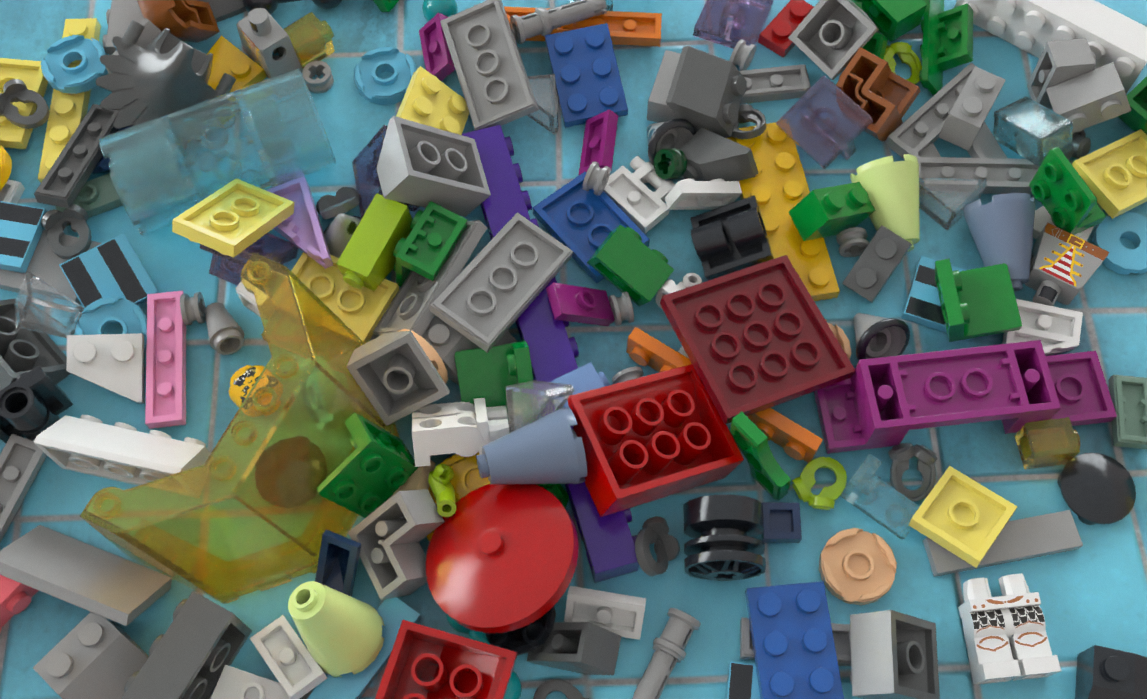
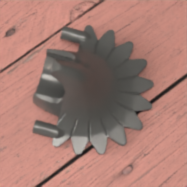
(156, 78)

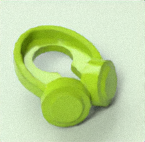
(906, 56)
(828, 495)

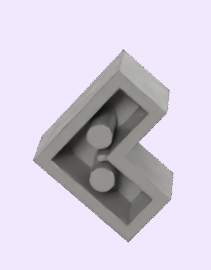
(392, 540)

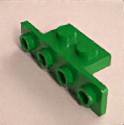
(945, 41)

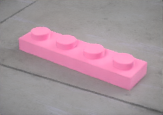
(165, 361)

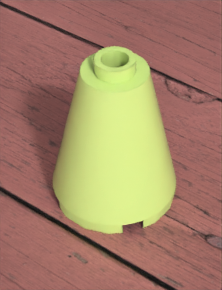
(894, 194)
(336, 628)

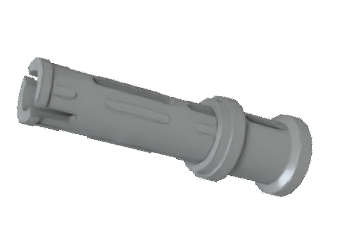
(544, 20)
(668, 651)

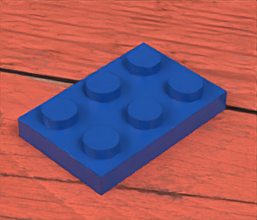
(585, 74)
(582, 221)
(793, 642)

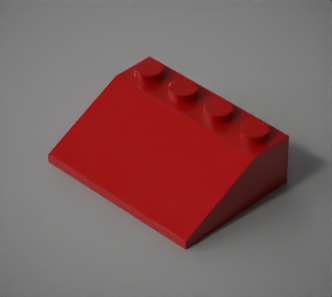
(651, 439)
(444, 666)

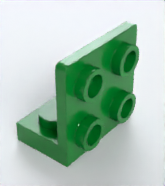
(1065, 194)
(429, 242)
(976, 301)
(489, 373)
(371, 471)

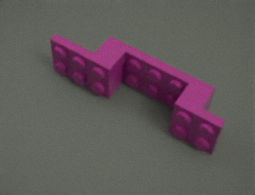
(958, 388)

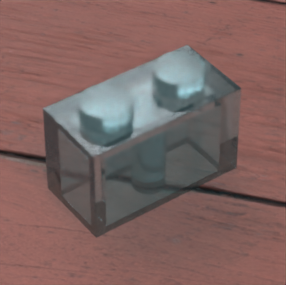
(1032, 130)

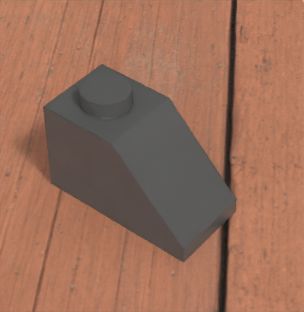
(717, 157)
(579, 649)

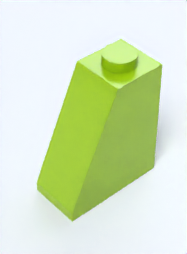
(371, 248)

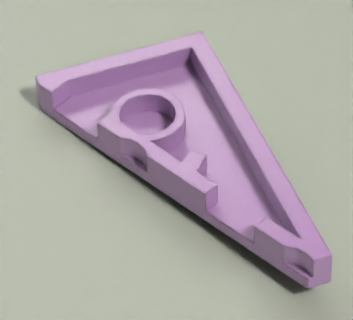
(303, 226)

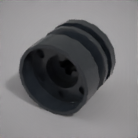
(724, 537)

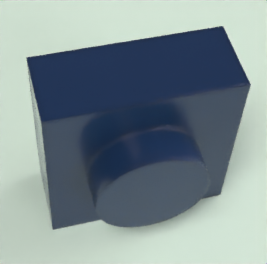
(781, 522)

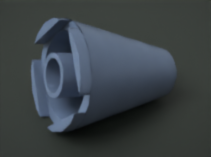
(1004, 233)
(537, 453)

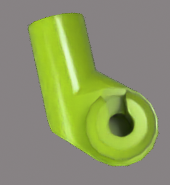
(443, 489)

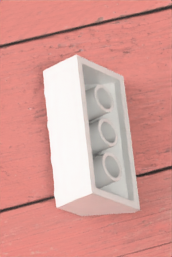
(118, 450)

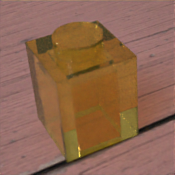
(310, 39)
(1047, 443)

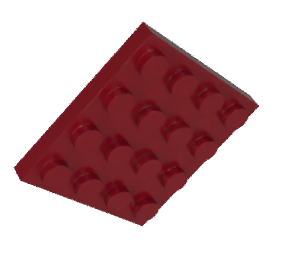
(756, 338)

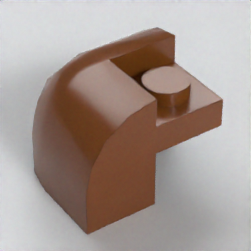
(185, 18)
(877, 92)

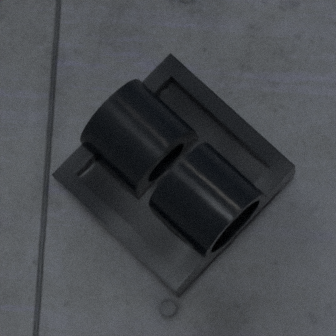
(731, 238)
(30, 405)

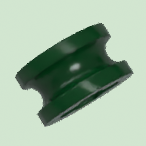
(677, 167)

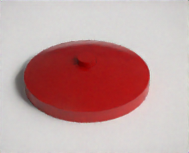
(502, 557)

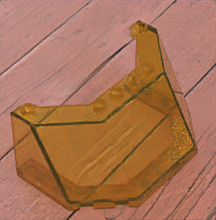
(255, 503)

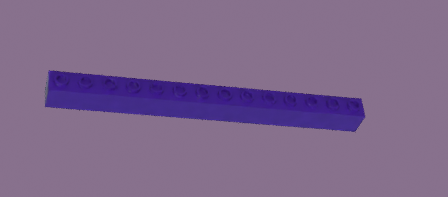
(552, 355)

